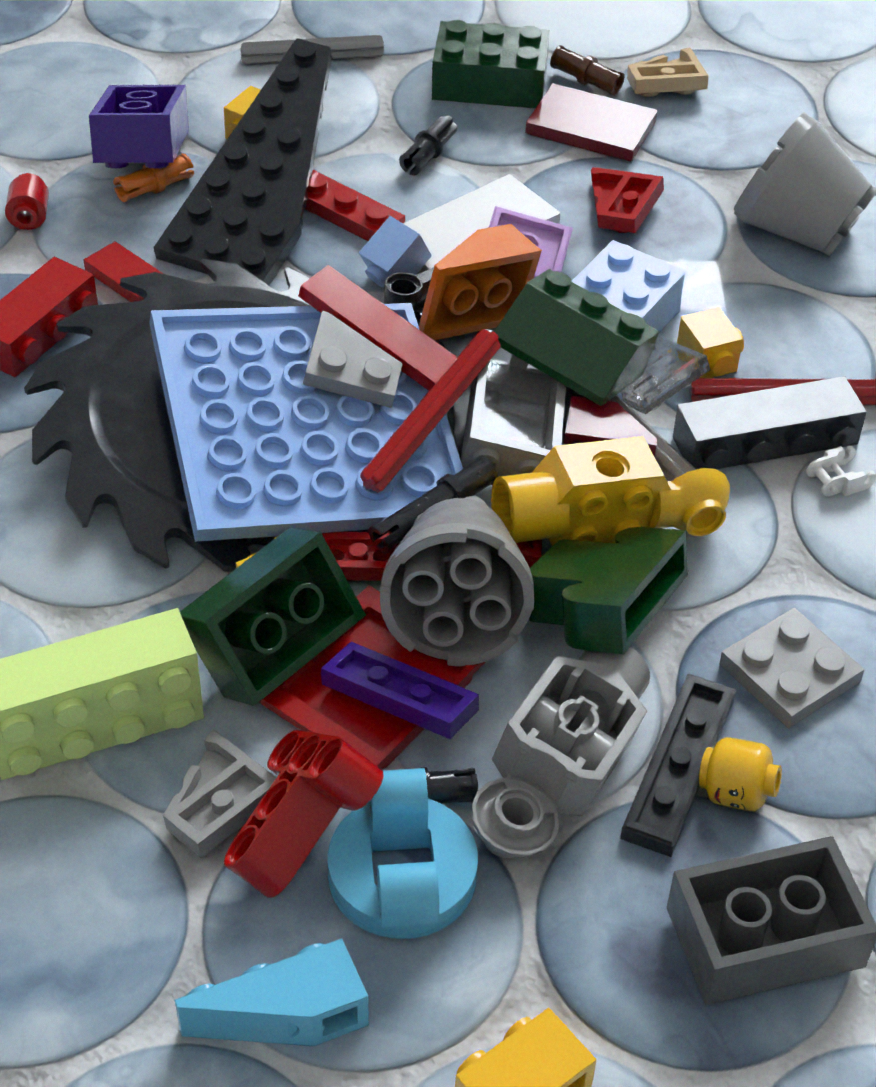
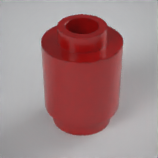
(27, 202)

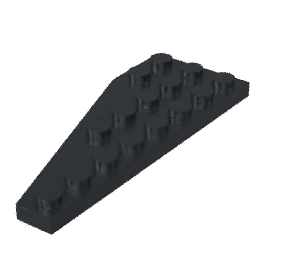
(257, 185)

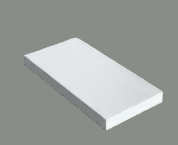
(458, 219)

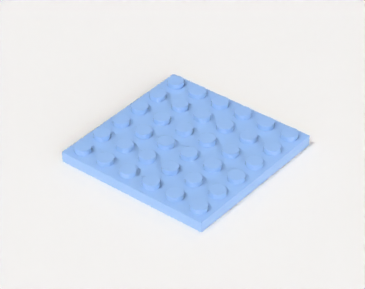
(266, 448)

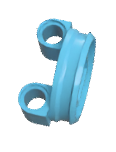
(408, 897)

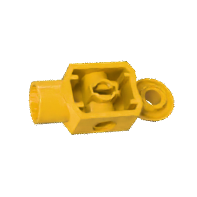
(604, 488)

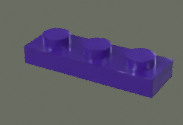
(400, 689)

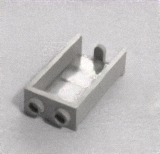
(512, 417)

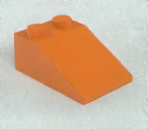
(478, 282)

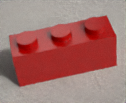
(35, 307)

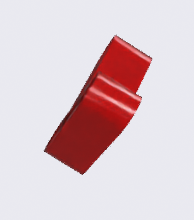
(312, 783)

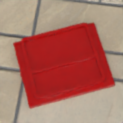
(367, 729)

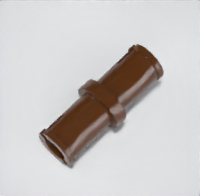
(587, 70)

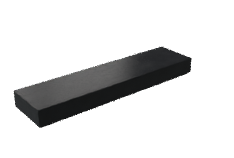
(675, 766)

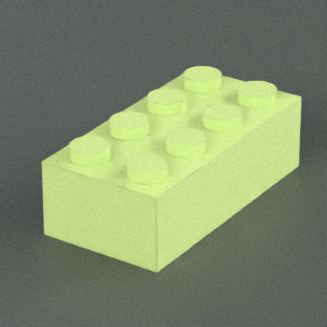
(97, 692)

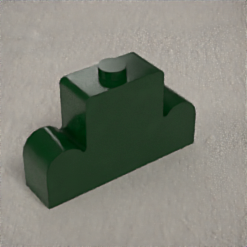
(608, 589)

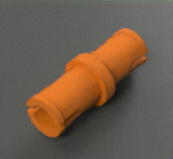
(153, 179)

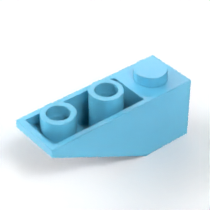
(284, 1002)

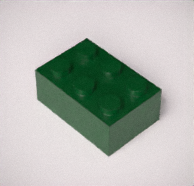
(490, 64)
(271, 615)

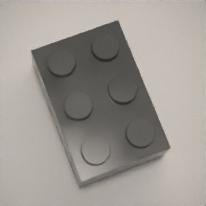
(770, 919)

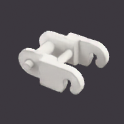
(845, 483)

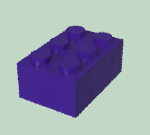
(139, 125)

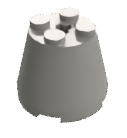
(806, 189)
(457, 585)

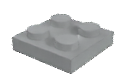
(791, 667)

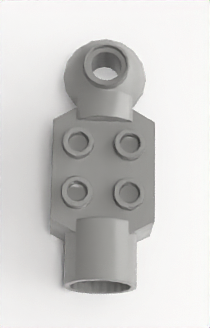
(560, 749)

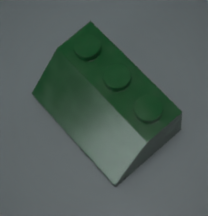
(576, 337)

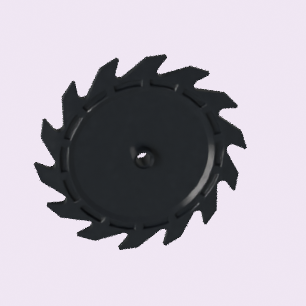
(118, 414)

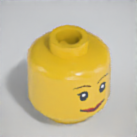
(739, 774)

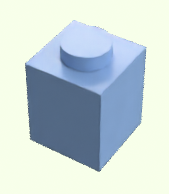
(394, 250)

